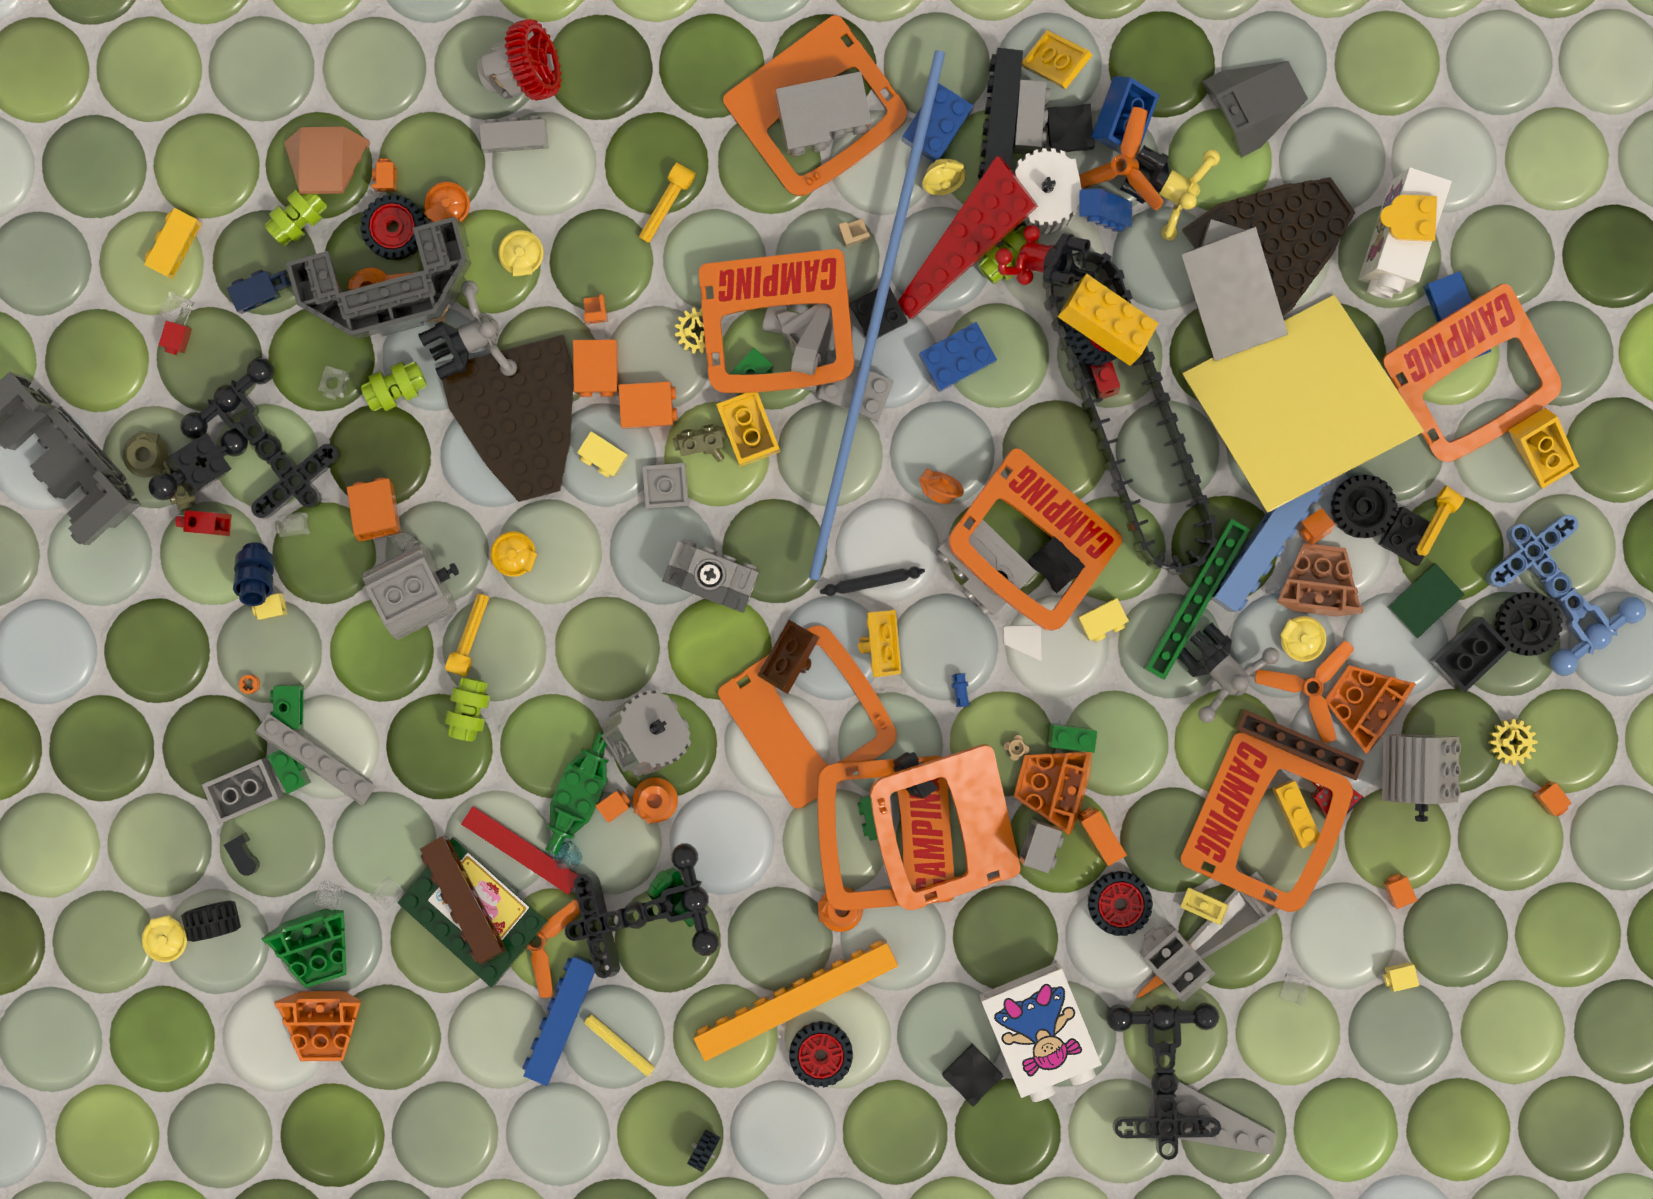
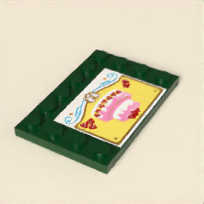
(511, 915)

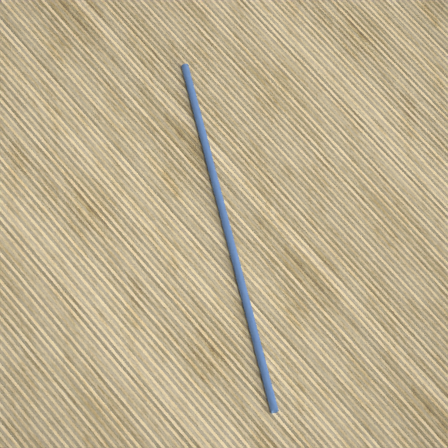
(877, 314)

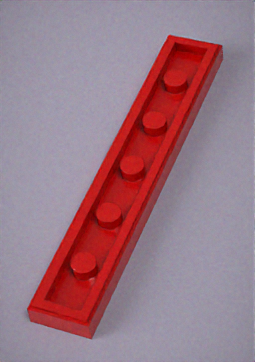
(519, 849)

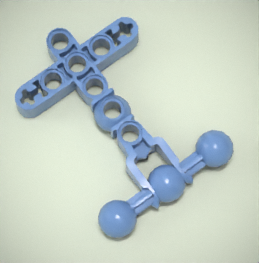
(1597, 635)

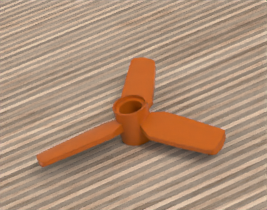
(1129, 149)
(1316, 703)
(539, 956)

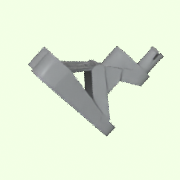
(804, 334)

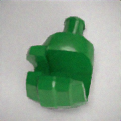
(665, 880)

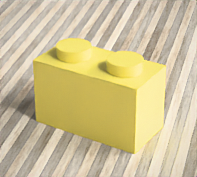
(602, 454)
(1103, 619)

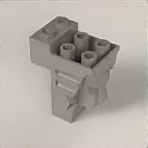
(1175, 961)

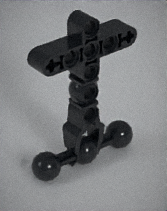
(228, 399)
(693, 900)
(1163, 1018)

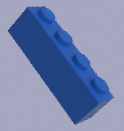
(1105, 209)

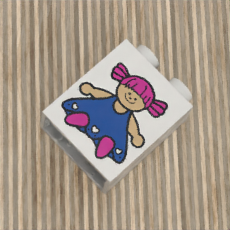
(1394, 263)
(1041, 1032)

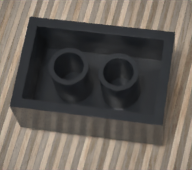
(1470, 654)

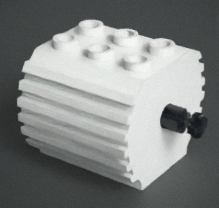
(1054, 186)

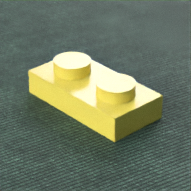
(1204, 906)

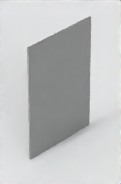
(1234, 293)

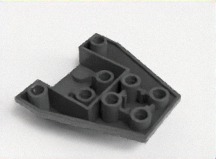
(1256, 101)

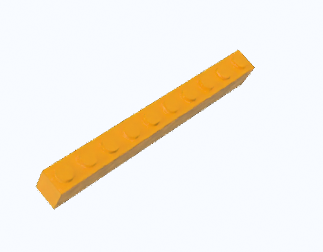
(795, 1000)

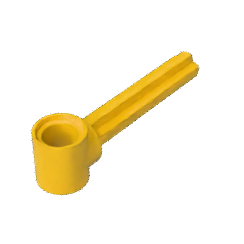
(679, 178)
(1447, 502)
(458, 661)

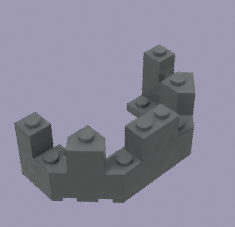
(394, 303)
(69, 461)

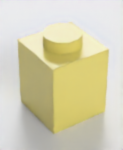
(273, 607)
(1401, 976)

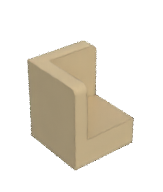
(854, 232)

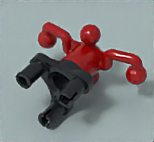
(1053, 261)

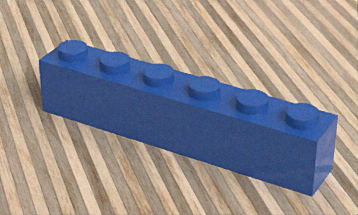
(560, 1020)

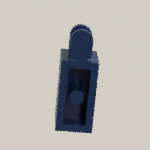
(257, 290)

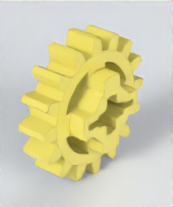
(687, 332)
(1513, 750)

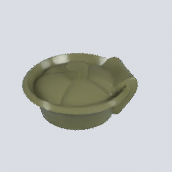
(145, 454)

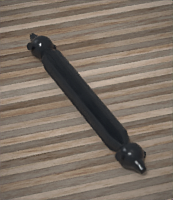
(872, 581)

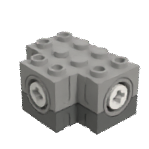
(711, 576)

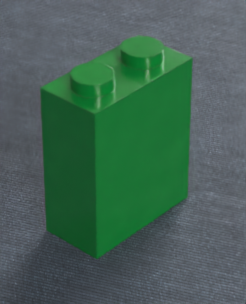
(1071, 737)

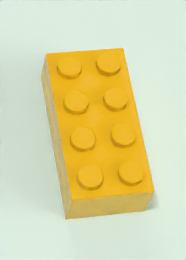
(1108, 320)

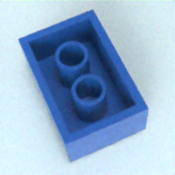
(1120, 99)
(946, 120)
(957, 357)

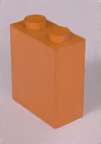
(595, 367)
(647, 405)
(373, 509)
(1101, 835)

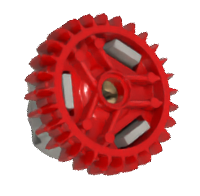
(522, 63)

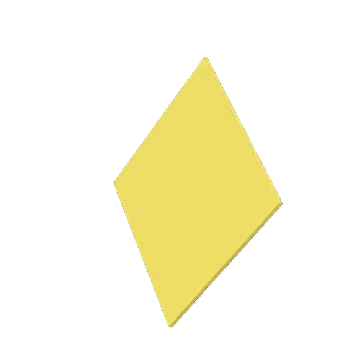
(1303, 405)

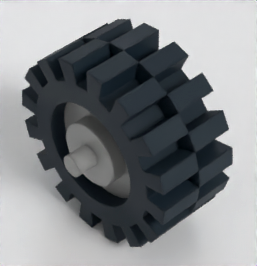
(703, 1150)

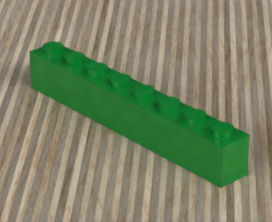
(1196, 599)

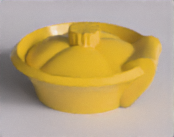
(513, 554)

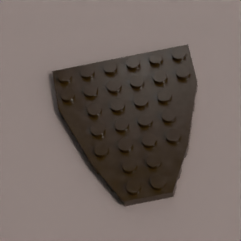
(1295, 228)
(519, 419)

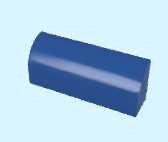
(1448, 296)

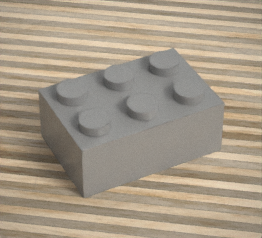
(1031, 117)
(874, 397)
(242, 790)
(1040, 845)

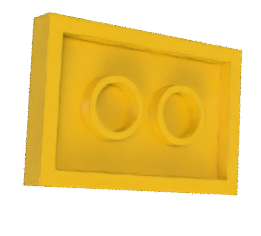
(1056, 59)
(882, 643)

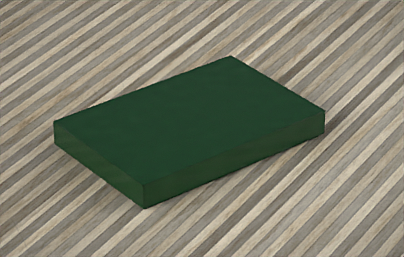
(1425, 600)

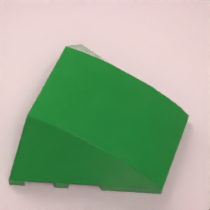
(312, 946)

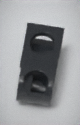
(241, 855)

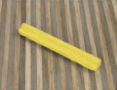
(619, 1045)

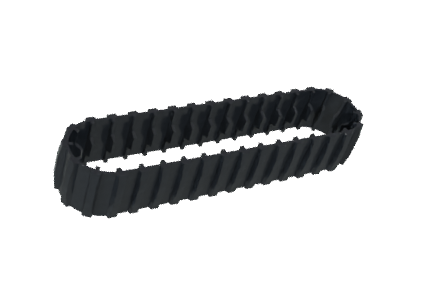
(1169, 419)

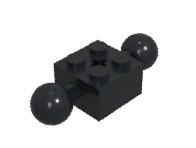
(194, 478)

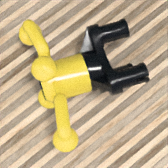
(1171, 184)

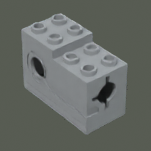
(820, 110)
(998, 555)

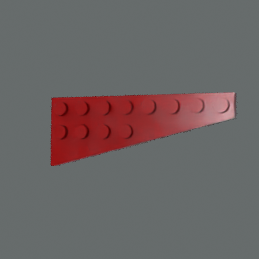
(984, 220)

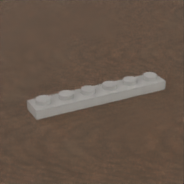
(315, 759)

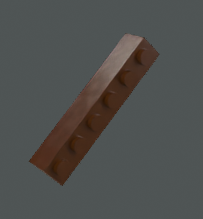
(1298, 744)
(463, 900)

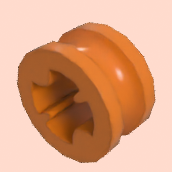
(256, 684)

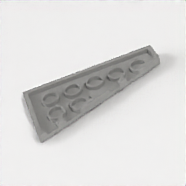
(1235, 1130)

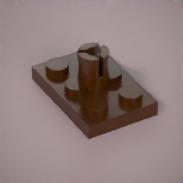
(789, 657)

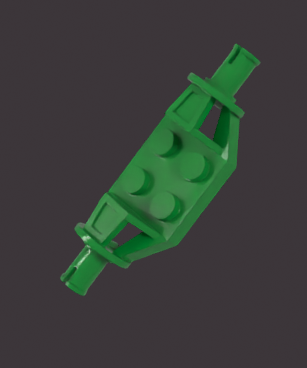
(577, 793)

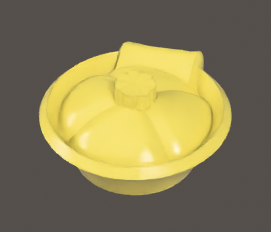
(944, 177)
(520, 253)
(1303, 638)
(164, 939)

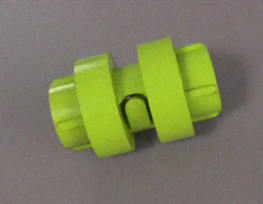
(283, 226)
(1012, 241)
(380, 393)
(466, 718)

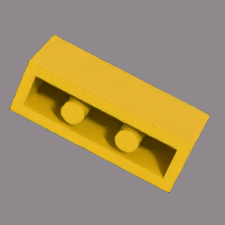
(172, 243)
(1296, 813)

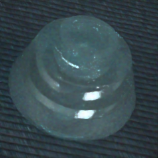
(568, 856)

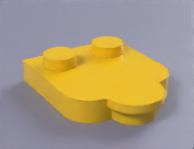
(1411, 218)

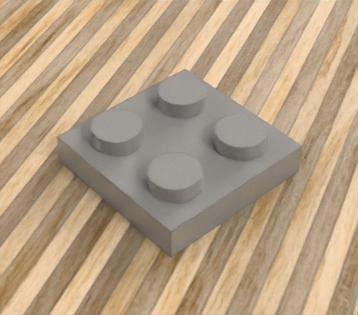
(665, 486)

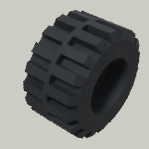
(211, 921)

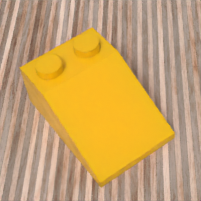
(748, 428)
(1544, 447)

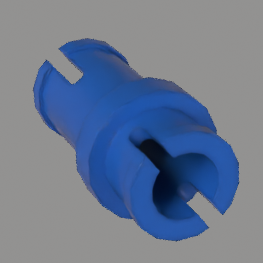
(960, 689)

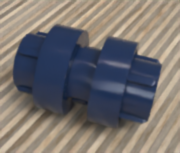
(253, 574)

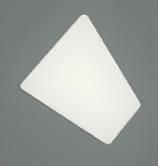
(1024, 639)

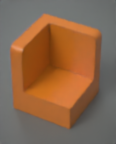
(595, 310)

